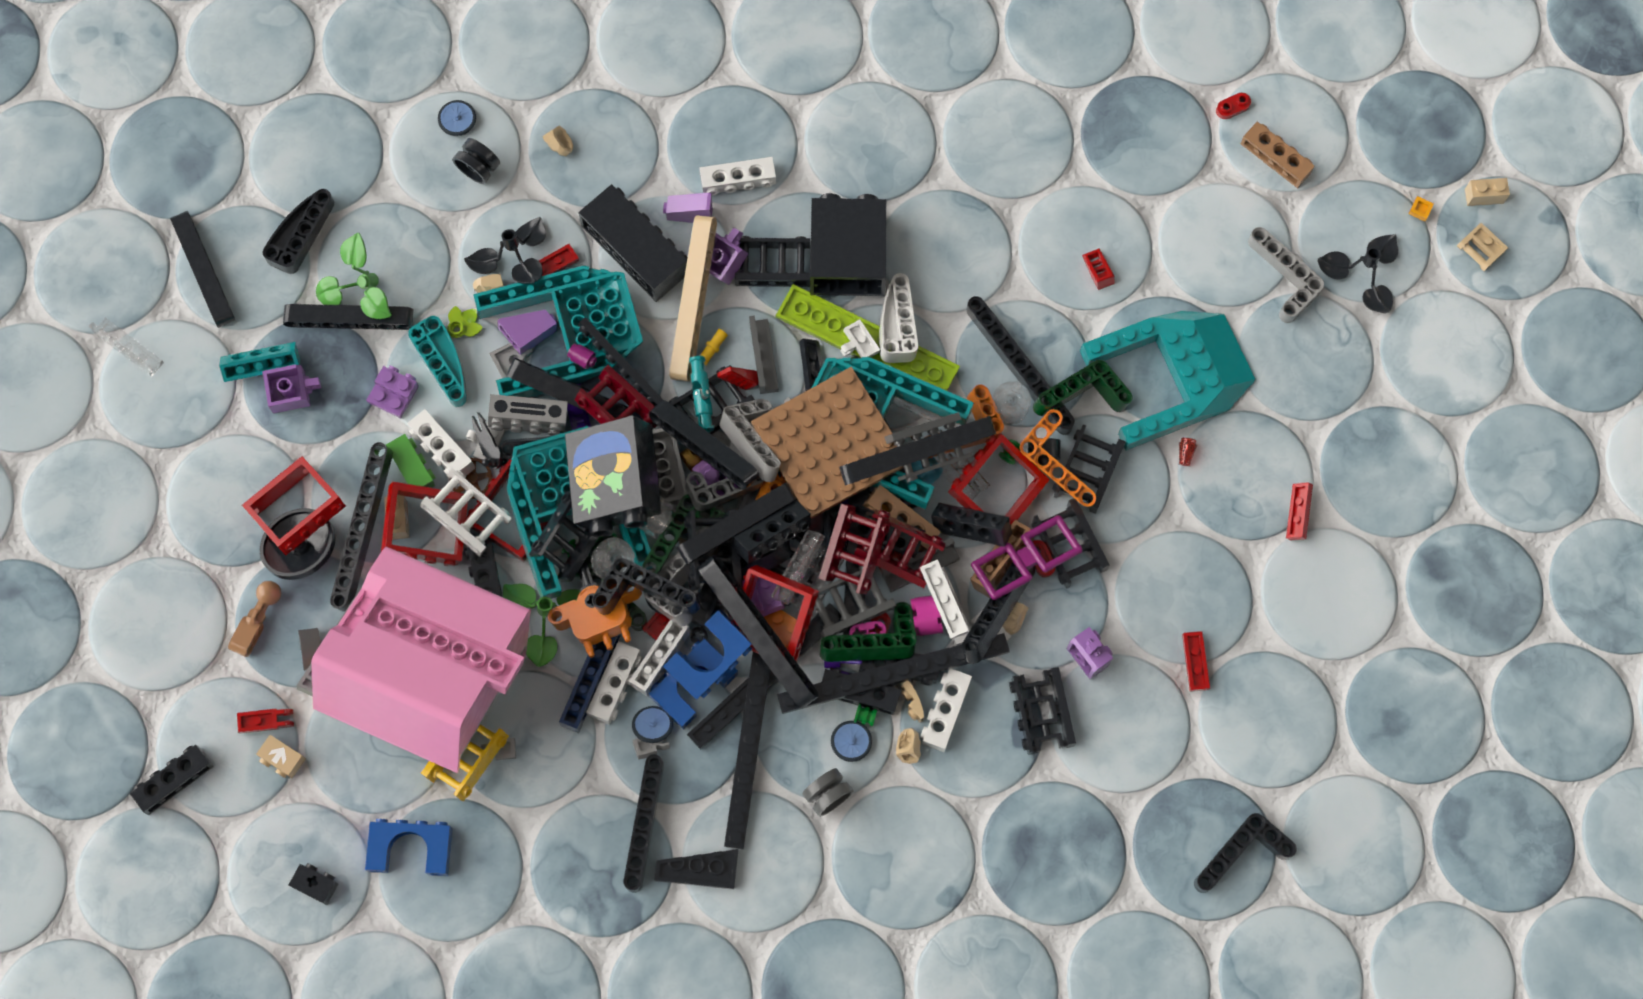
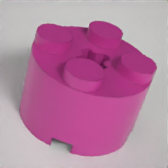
(926, 616)

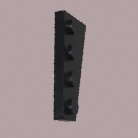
(705, 870)

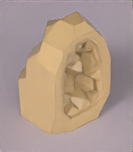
(559, 141)
(487, 283)
(1015, 619)
(908, 746)

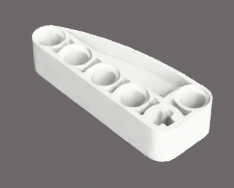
(894, 326)

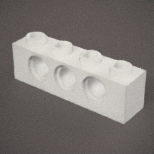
(742, 168)
(425, 423)
(662, 651)
(621, 654)
(960, 682)

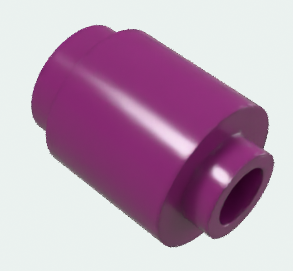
(582, 356)

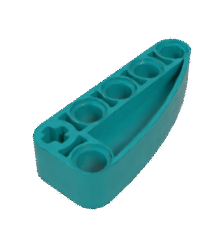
(442, 352)

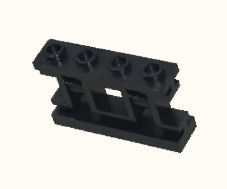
(1057, 708)

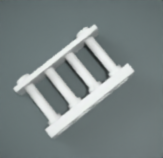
(462, 530)
(946, 601)

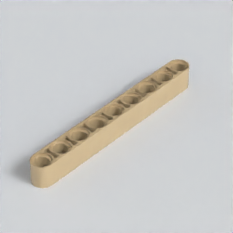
(693, 297)

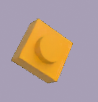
(1421, 208)

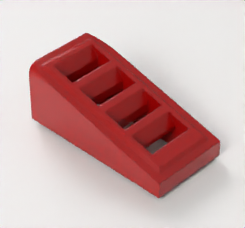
(1103, 279)
(740, 377)

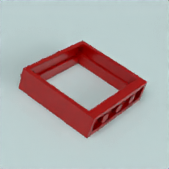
(981, 457)
(281, 485)
(493, 488)
(421, 492)
(806, 609)

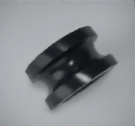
(698, 629)

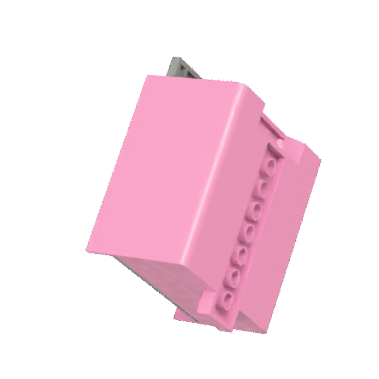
(418, 658)

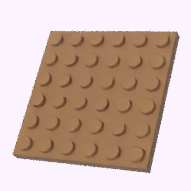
(821, 433)

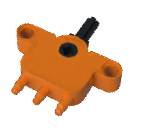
(586, 621)

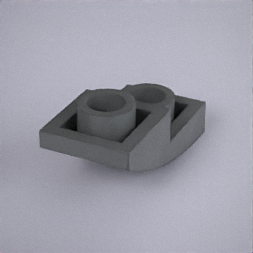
(309, 643)

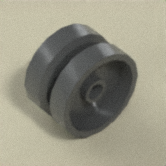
(827, 792)

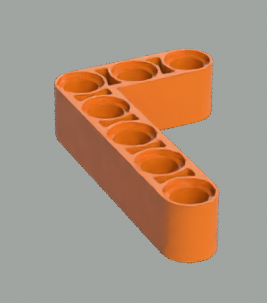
(981, 404)
(1053, 463)

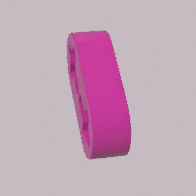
(866, 627)

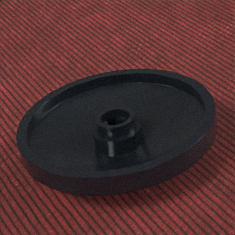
(306, 557)

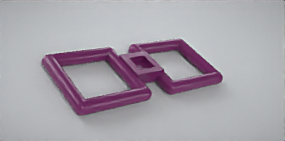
(1026, 557)

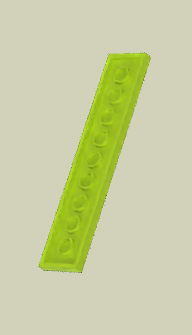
(828, 322)

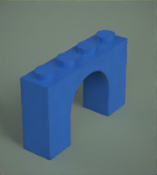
(697, 680)
(666, 693)
(384, 834)

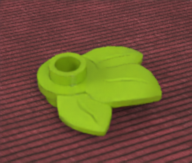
(465, 321)

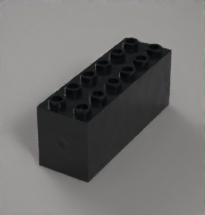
(634, 242)

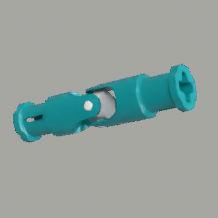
(702, 399)

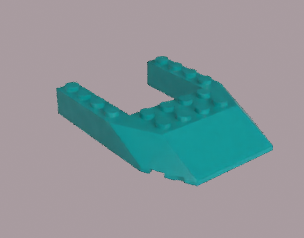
(576, 294)
(1200, 358)
(882, 385)
(535, 490)

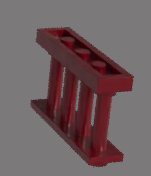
(622, 390)
(836, 552)
(901, 567)

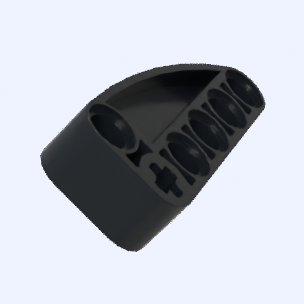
(291, 234)

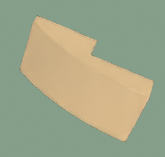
(915, 707)

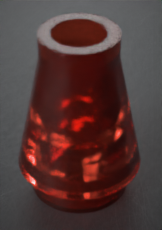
(1186, 451)

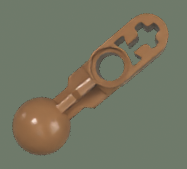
(252, 625)

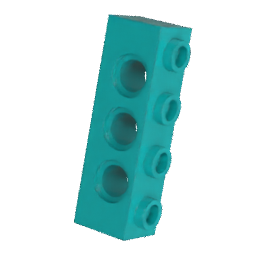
(255, 361)

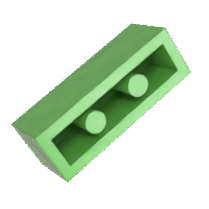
(410, 463)

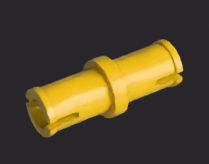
(713, 345)

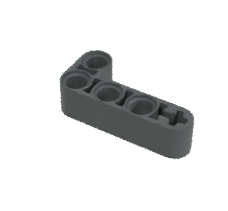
(710, 494)

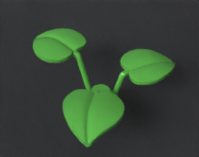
(374, 302)
(539, 648)

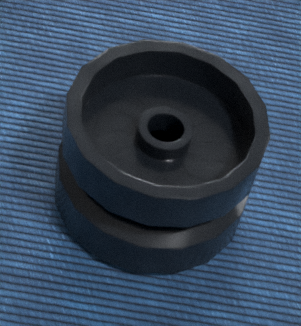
(476, 161)

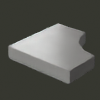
(504, 355)

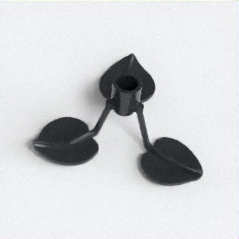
(1380, 249)
(527, 272)

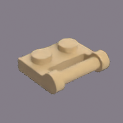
(1486, 242)

